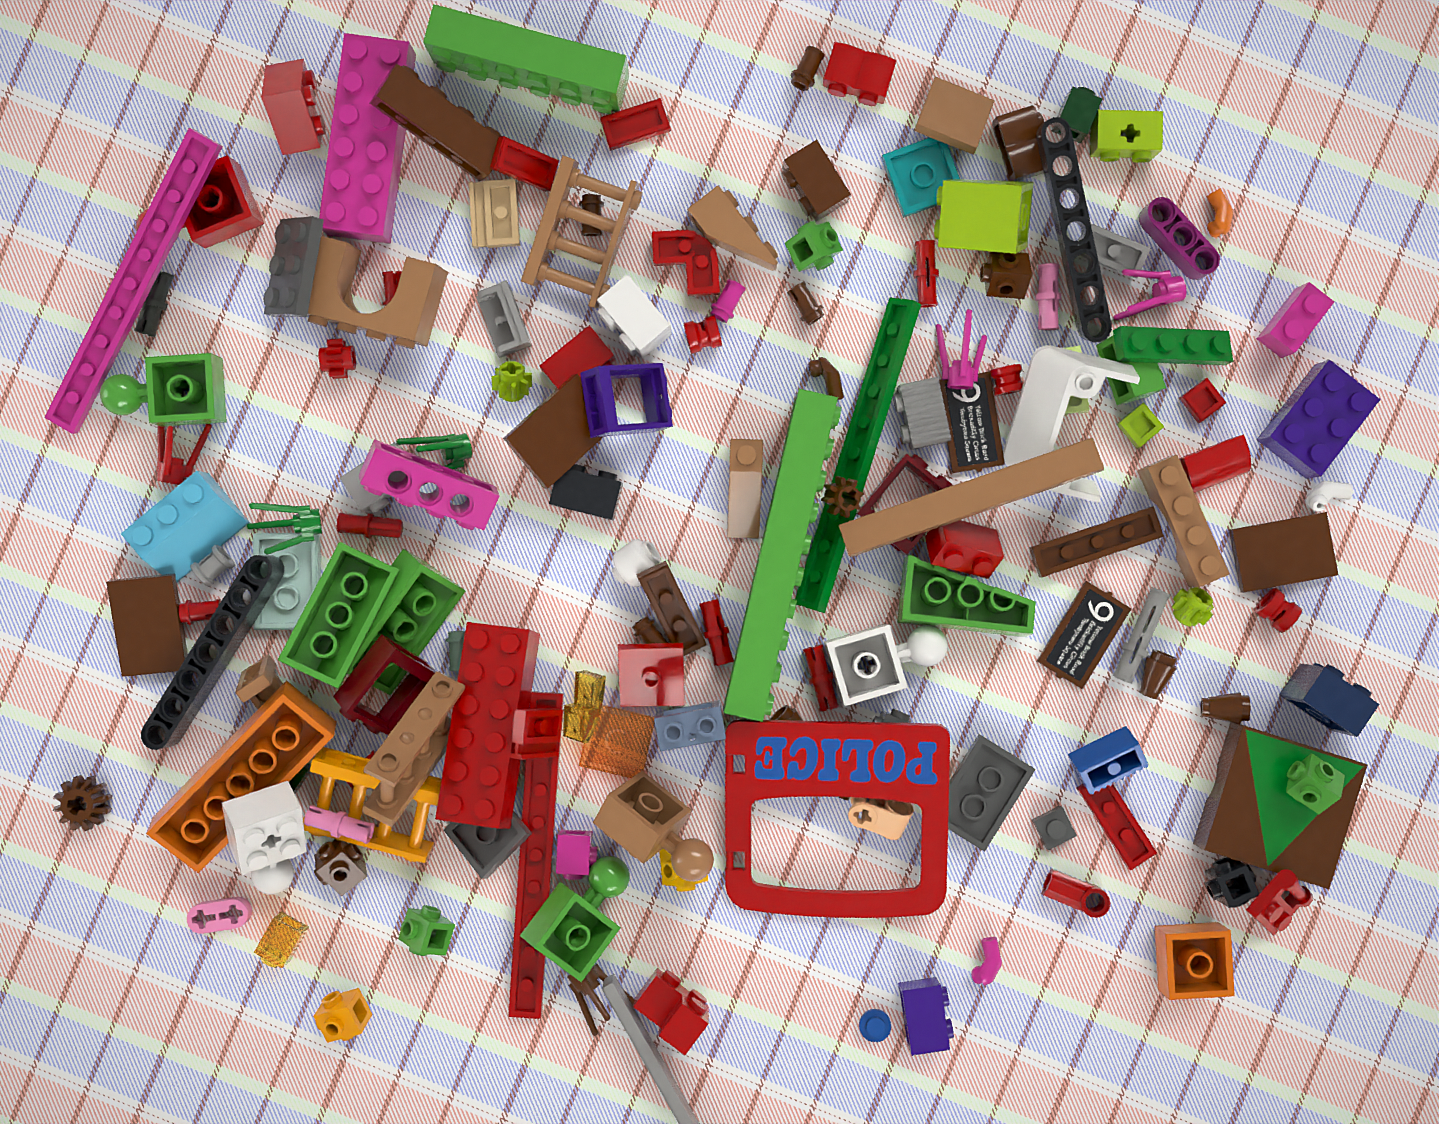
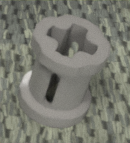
(212, 565)

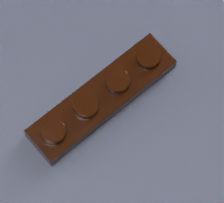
(1096, 541)

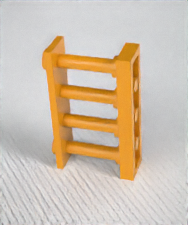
(350, 768)

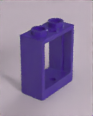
(601, 402)

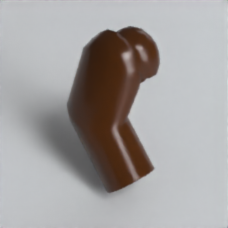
(829, 374)

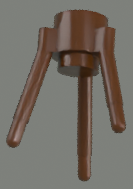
(587, 988)

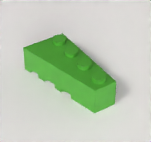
(959, 602)

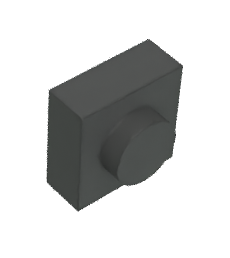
(1054, 827)

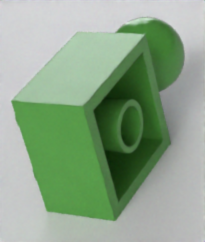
(164, 390)
(571, 926)

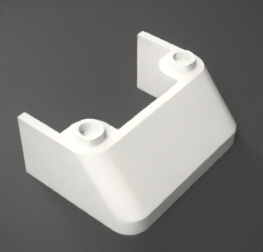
(1049, 383)

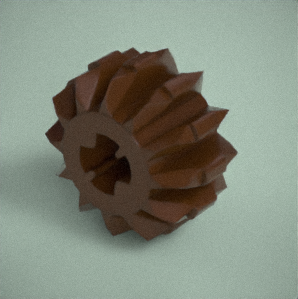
(71, 806)

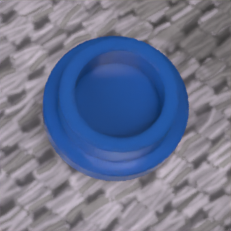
(875, 1025)

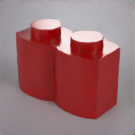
(858, 74)

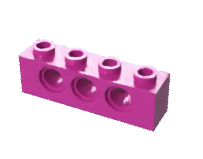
(385, 459)

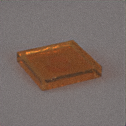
(619, 742)

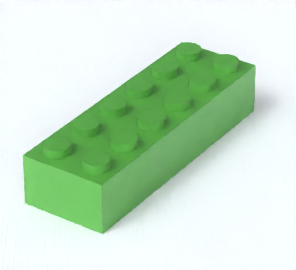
(526, 59)

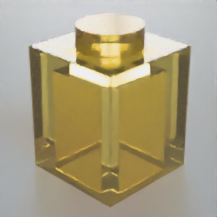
(281, 940)

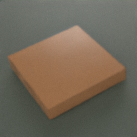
(954, 115)

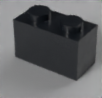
(587, 492)

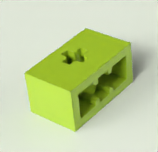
(1142, 127)

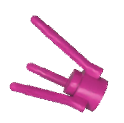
(1164, 292)
(961, 373)

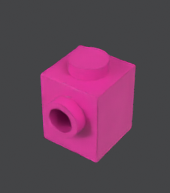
(575, 853)

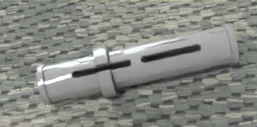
(1126, 671)

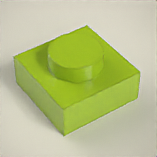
(1140, 425)

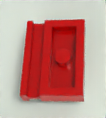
(536, 732)

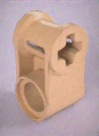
(881, 816)

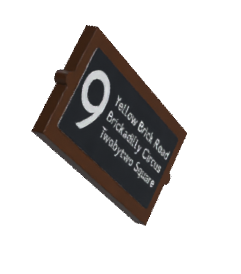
(972, 426)
(1083, 635)

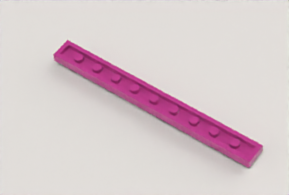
(133, 280)

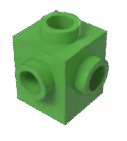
(814, 246)
(1315, 783)
(426, 931)

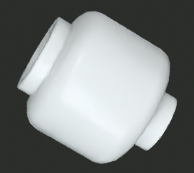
(633, 559)

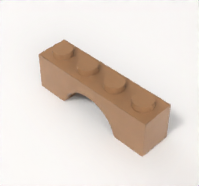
(1195, 545)

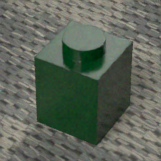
(1079, 111)

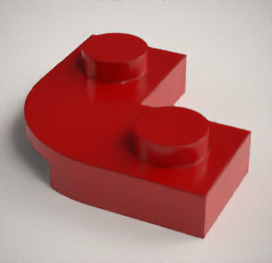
(695, 252)

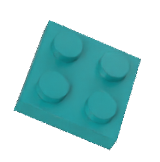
(918, 172)

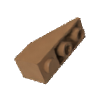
(725, 227)

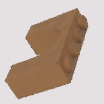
(405, 318)

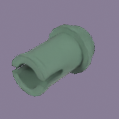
(455, 641)

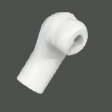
(1325, 491)

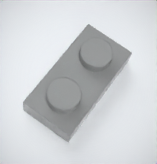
(1118, 251)

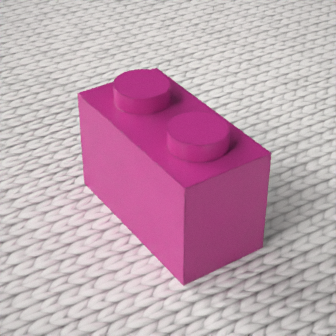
(1295, 320)

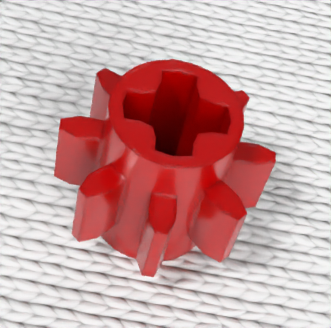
(337, 358)

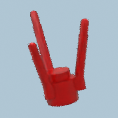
(171, 468)

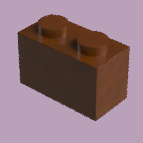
(815, 181)

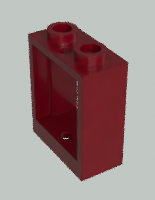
(917, 467)
(367, 673)

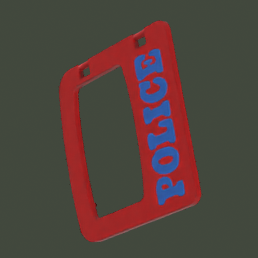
(838, 761)

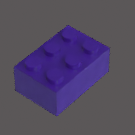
(1318, 419)

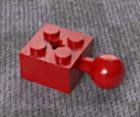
(231, 216)

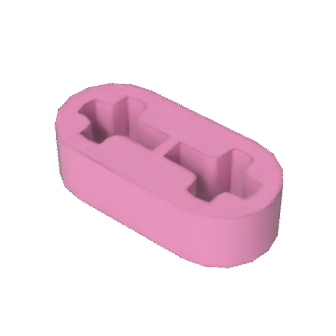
(218, 908)

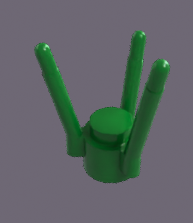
(452, 446)
(305, 522)

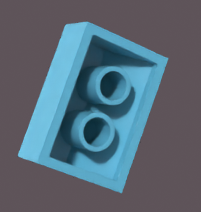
(185, 526)

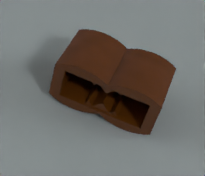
(1018, 142)

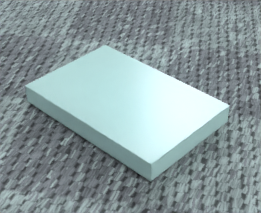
(299, 580)

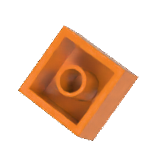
(1194, 960)

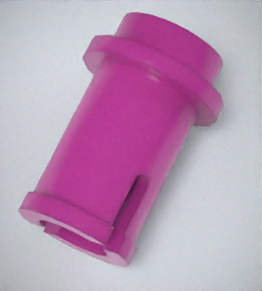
(727, 301)

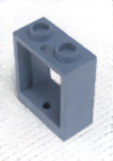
(676, 725)

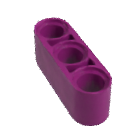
(1194, 245)

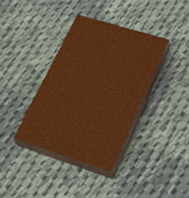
(554, 434)
(1283, 552)
(147, 624)

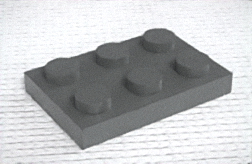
(293, 267)
(985, 791)

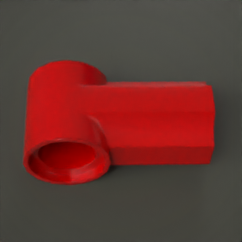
(1074, 893)

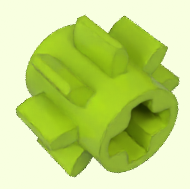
(511, 381)
(1192, 606)

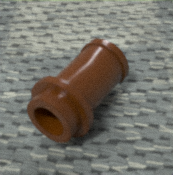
(803, 76)
(593, 204)
(806, 303)
(647, 631)

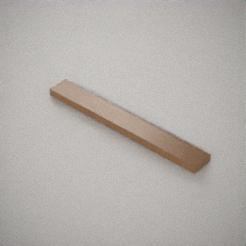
(971, 497)

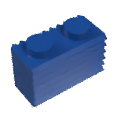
(1108, 759)

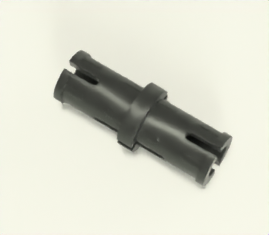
(154, 305)

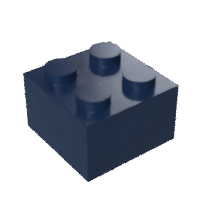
(1329, 698)

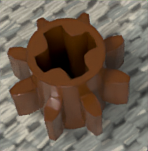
(839, 504)

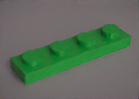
(1172, 345)

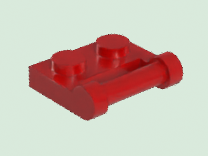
(1272, 910)

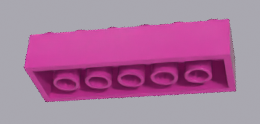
(363, 143)

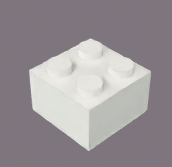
(634, 316)

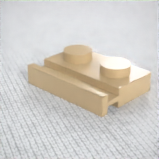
(494, 213)

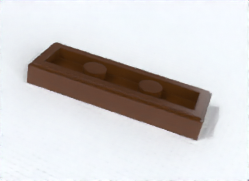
(671, 607)

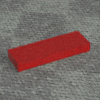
(1119, 825)

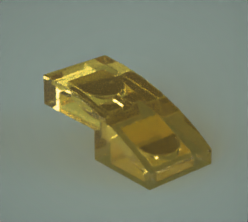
(583, 714)

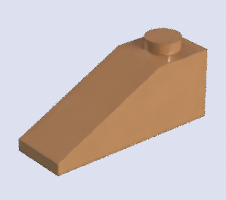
(744, 488)

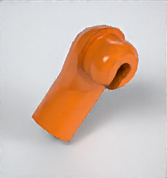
(1223, 214)

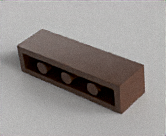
(437, 121)

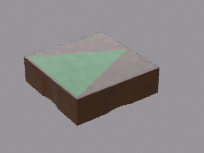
(1263, 825)

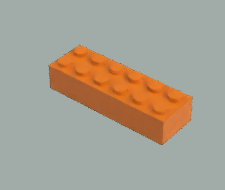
(258, 755)

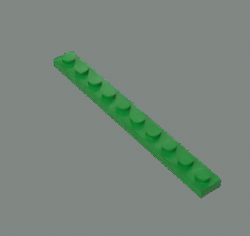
(859, 447)

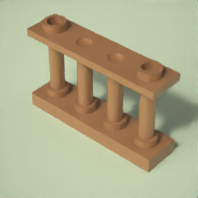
(559, 208)
(411, 750)

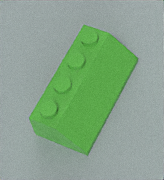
(411, 613)
(338, 615)

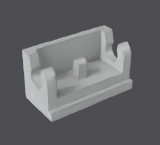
(503, 319)

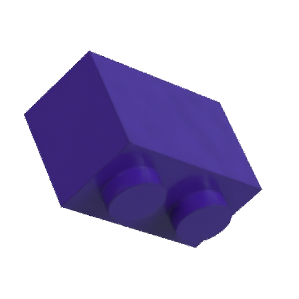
(925, 1016)

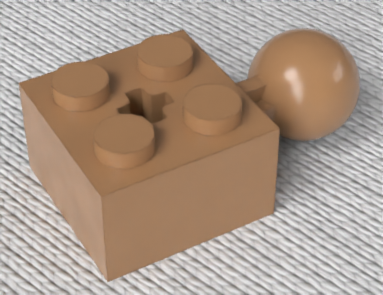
(648, 819)

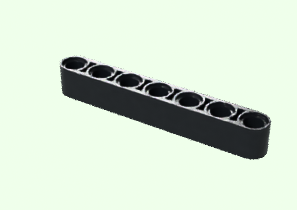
(1062, 218)
(199, 659)

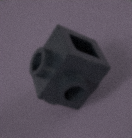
(1240, 885)

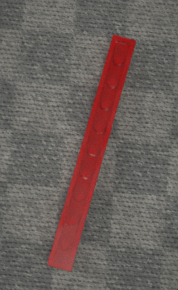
(534, 871)

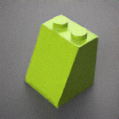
(984, 215)

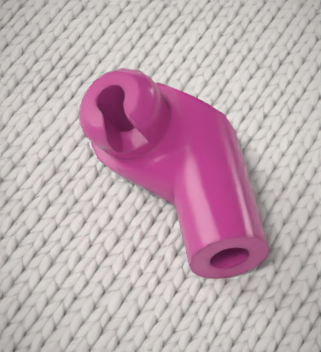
(990, 967)

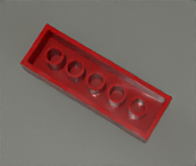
(477, 769)

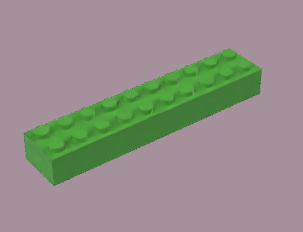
(780, 555)

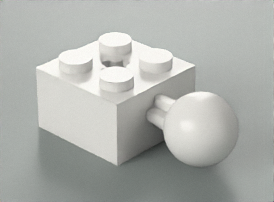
(924, 646)
(264, 834)

